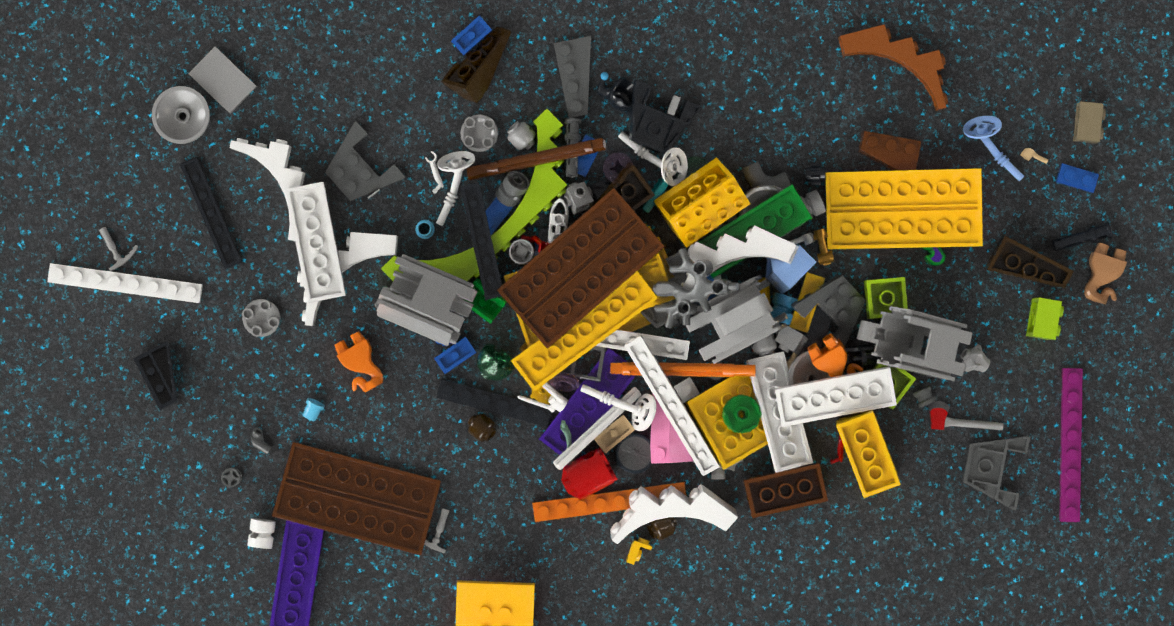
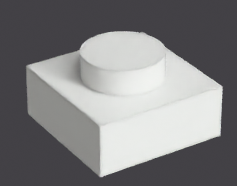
(686, 390)

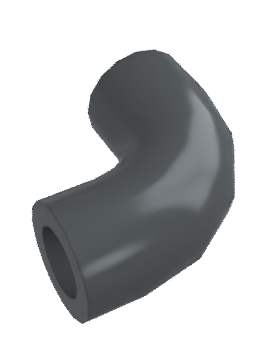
(756, 177)

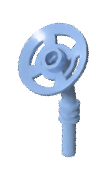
(983, 132)

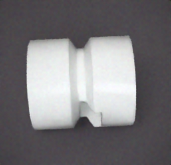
(261, 533)

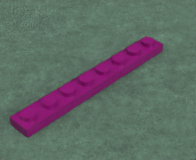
(1070, 445)

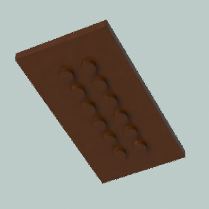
(580, 268)
(356, 498)

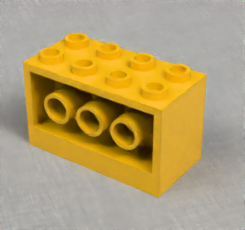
(701, 202)
(867, 452)

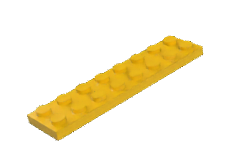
(541, 364)

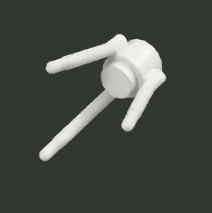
(556, 400)

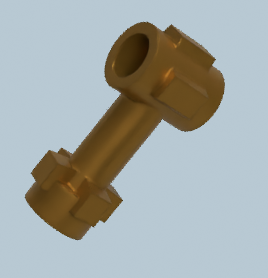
(824, 257)

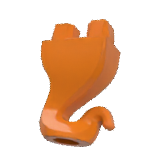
(832, 357)
(359, 360)

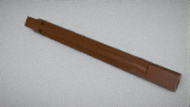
(536, 158)

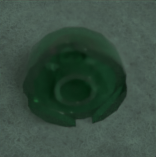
(494, 364)

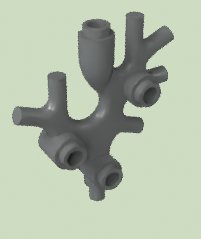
(687, 299)

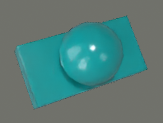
(658, 190)

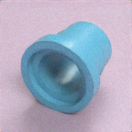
(431, 231)
(312, 409)

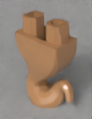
(1104, 270)

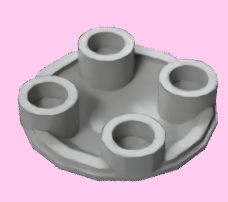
(479, 133)
(261, 317)

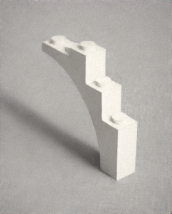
(276, 161)
(758, 244)
(361, 247)
(672, 503)

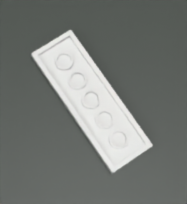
(315, 242)
(835, 396)
(788, 443)

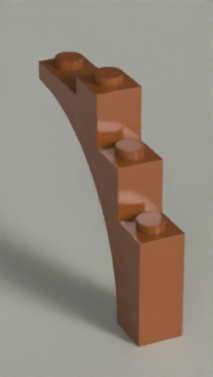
(924, 66)

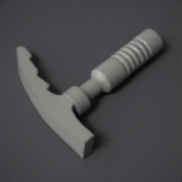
(111, 245)
(439, 529)

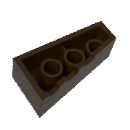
(630, 186)
(1020, 261)

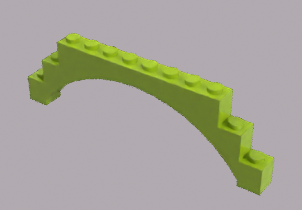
(541, 192)

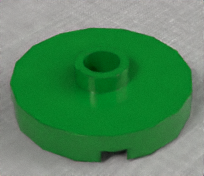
(750, 410)

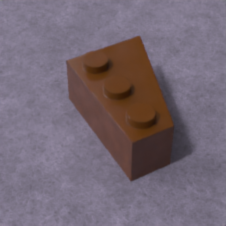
(890, 151)

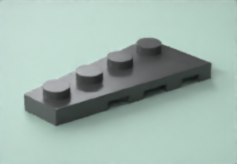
(574, 71)

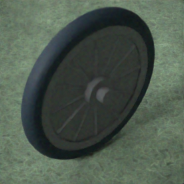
(634, 453)

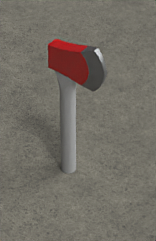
(938, 417)

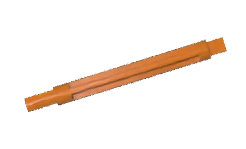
(689, 369)

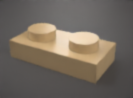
(614, 433)

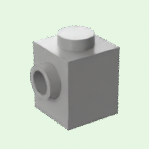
(790, 340)

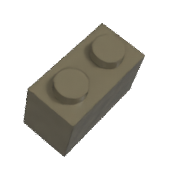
(1089, 122)

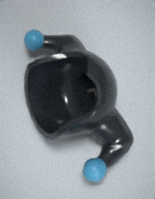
(619, 95)

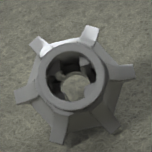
(975, 359)

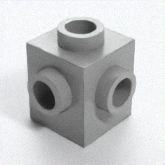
(578, 197)

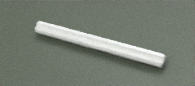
(594, 430)

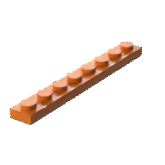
(592, 504)

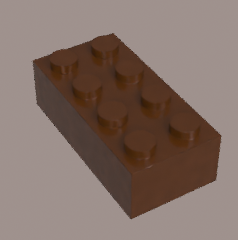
(785, 490)

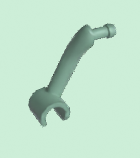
(567, 433)

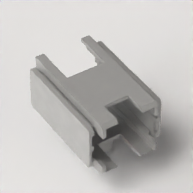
(423, 299)
(738, 319)
(901, 339)

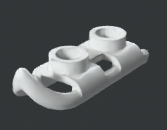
(557, 220)

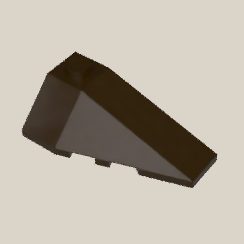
(474, 74)

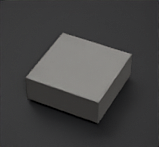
(673, 105)

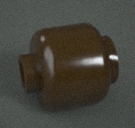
(482, 427)
(662, 528)

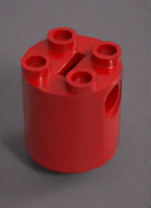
(588, 474)

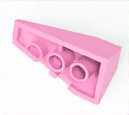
(665, 442)

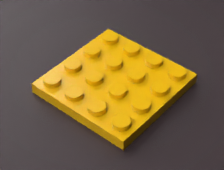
(707, 412)

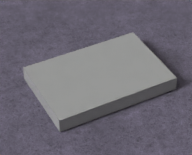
(222, 80)

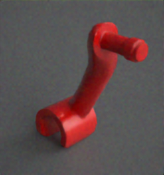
(542, 244)
(839, 451)

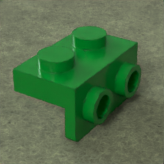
(484, 308)

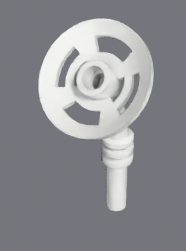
(456, 166)
(668, 167)
(637, 409)

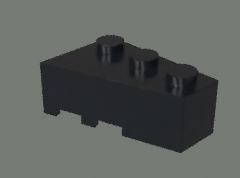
(158, 374)

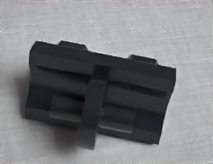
(861, 355)

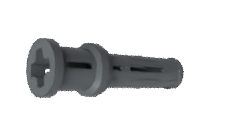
(572, 136)

